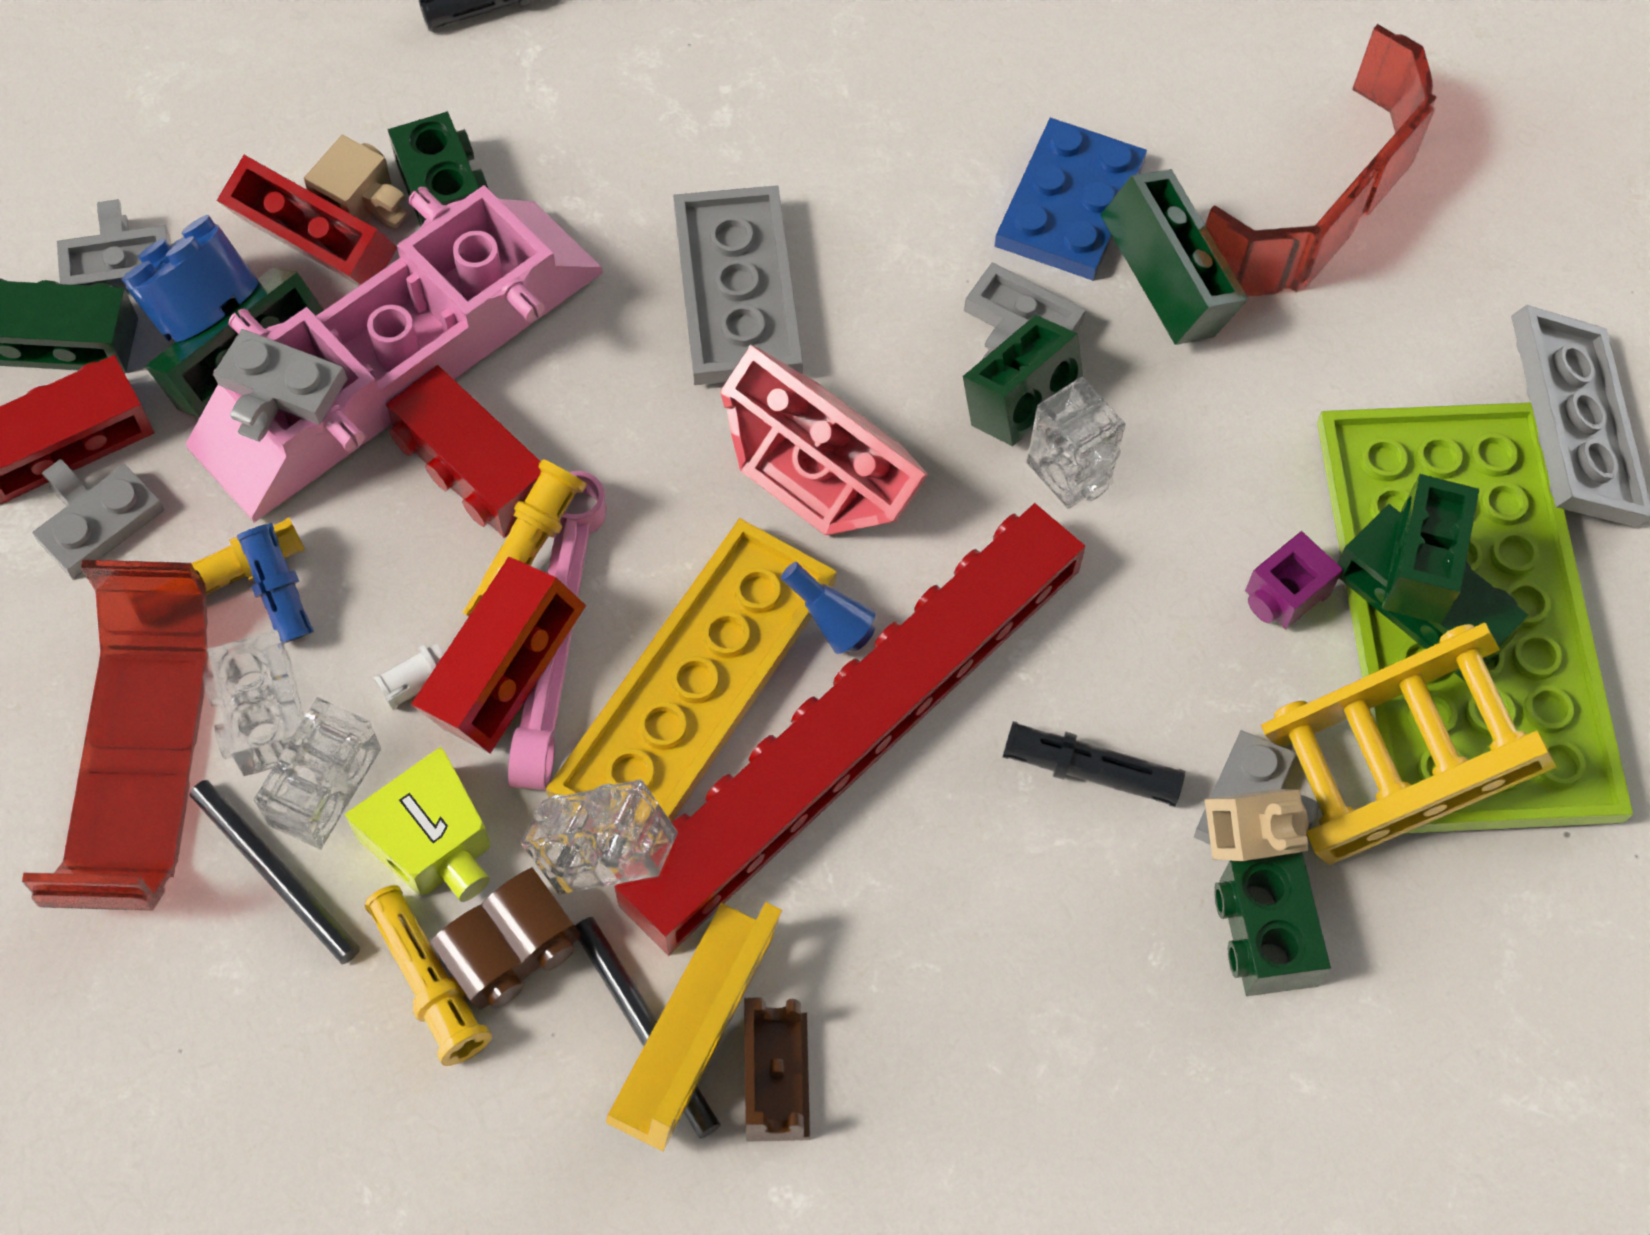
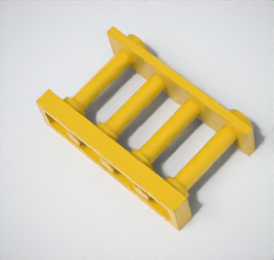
(1454, 780)

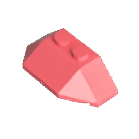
(815, 448)

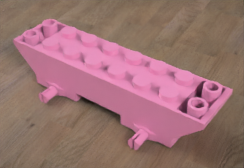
(449, 301)

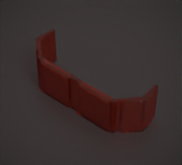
(1270, 260)
(136, 739)

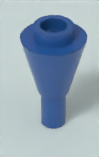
(840, 618)

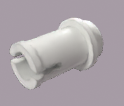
(409, 676)

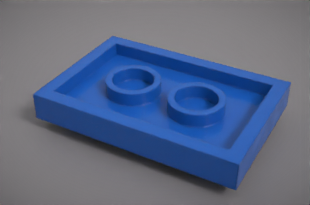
(1063, 195)

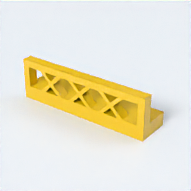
(692, 1025)

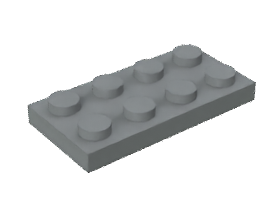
(735, 279)
(1581, 417)

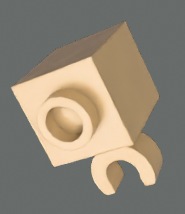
(357, 181)
(1257, 824)

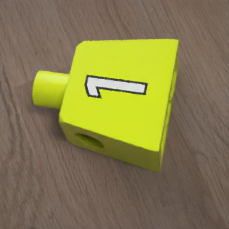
(425, 829)

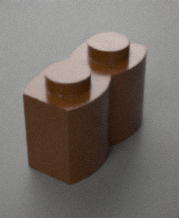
(506, 940)

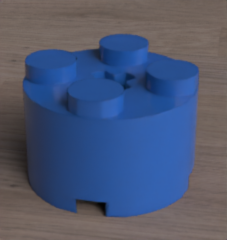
(189, 281)

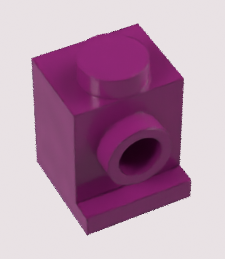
(1292, 581)

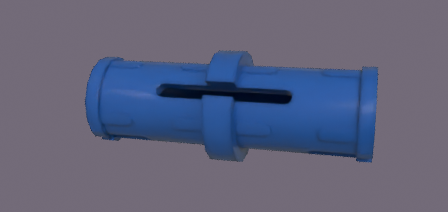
(275, 582)

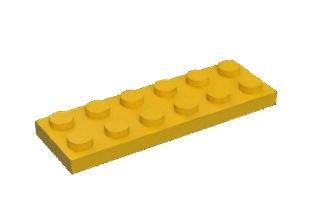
(697, 673)

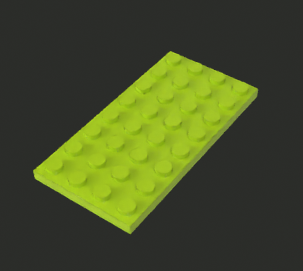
(1516, 544)

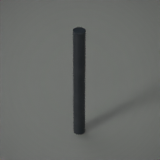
(275, 872)
(636, 1011)

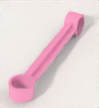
(534, 742)

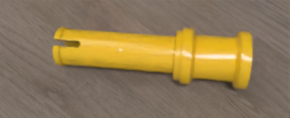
(535, 521)
(437, 997)

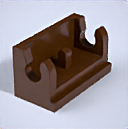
(776, 1072)

